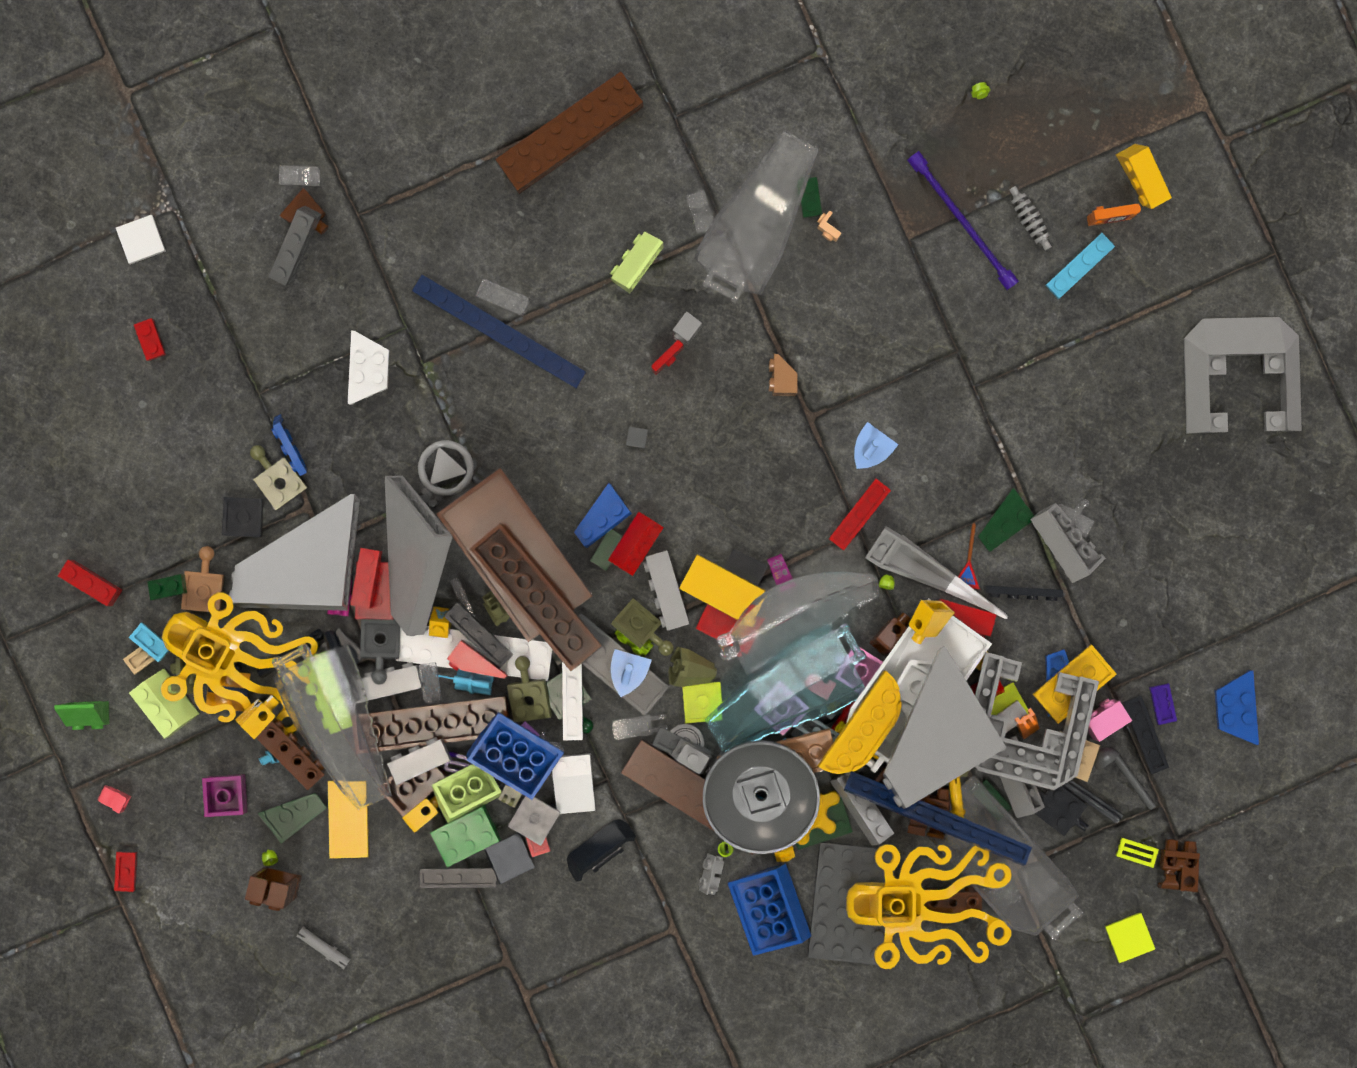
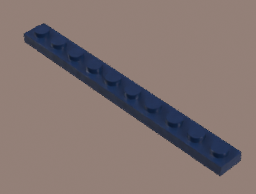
(499, 331)
(940, 820)

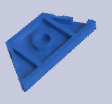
(1237, 708)

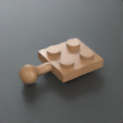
(202, 585)

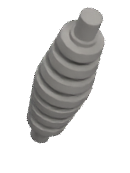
(1030, 218)

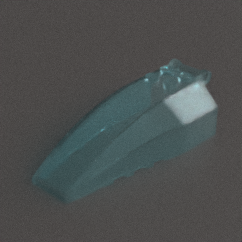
(794, 686)

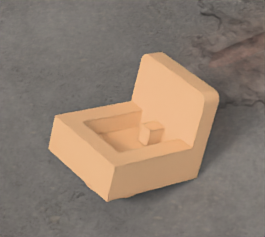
(829, 231)

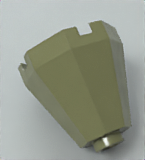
(690, 669)

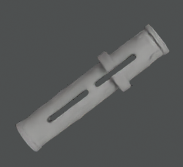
(331, 953)

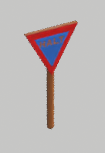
(967, 573)

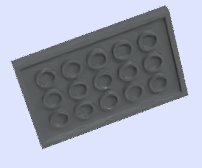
(832, 931)

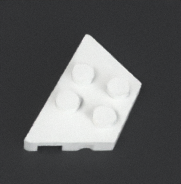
(367, 368)
(911, 683)

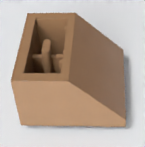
(784, 377)

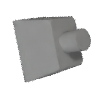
(691, 756)

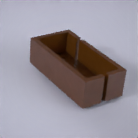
(273, 888)

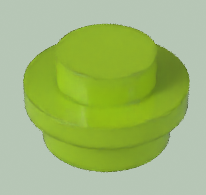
(980, 90)

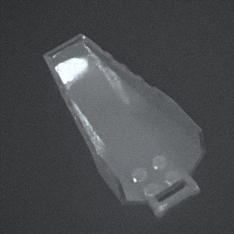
(757, 221)
(332, 715)

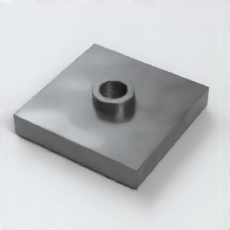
(534, 819)

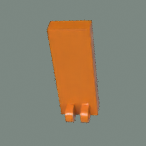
(1027, 724)

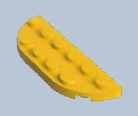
(865, 728)

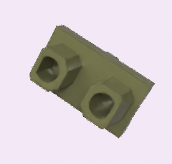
(495, 609)
(176, 668)

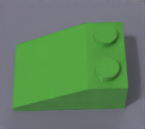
(84, 714)

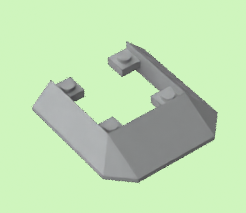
(1221, 337)
(1060, 752)

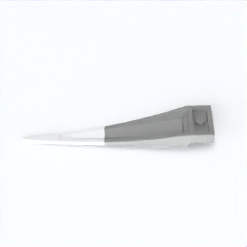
(905, 558)

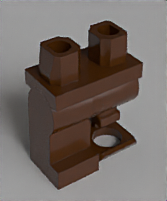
(941, 801)
(1183, 861)

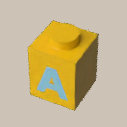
(438, 624)

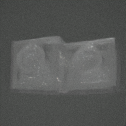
(299, 175)
(699, 210)

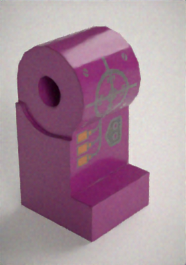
(779, 569)

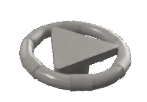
(445, 468)

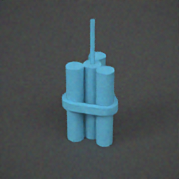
(472, 682)

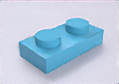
(149, 642)

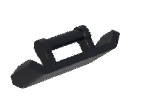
(599, 848)

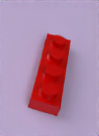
(859, 514)

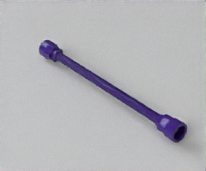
(919, 164)

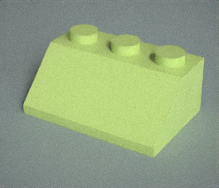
(636, 261)
(164, 714)
(465, 792)

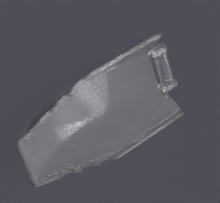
(793, 611)

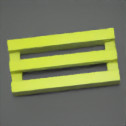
(1121, 847)

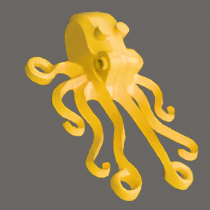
(212, 654)
(901, 902)

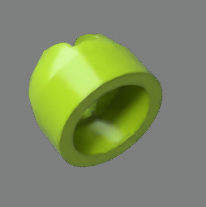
(887, 582)
(722, 849)
(269, 858)

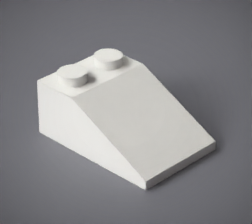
(574, 784)

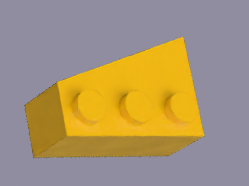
(1144, 175)

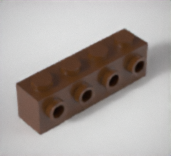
(291, 754)
(959, 902)

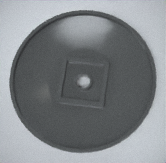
(758, 823)

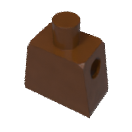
(304, 199)
(886, 639)

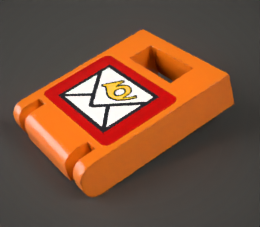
(1114, 214)

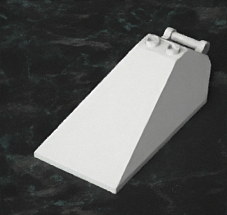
(962, 644)

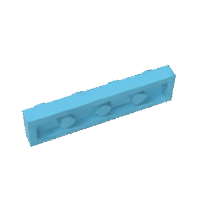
(1080, 265)

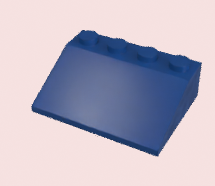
(514, 755)
(769, 910)

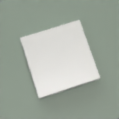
(140, 239)

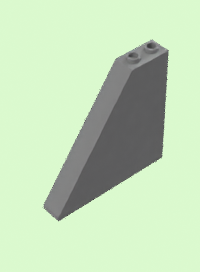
(415, 555)
(305, 566)
(941, 736)

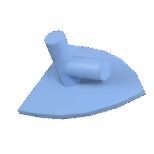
(872, 447)
(628, 671)

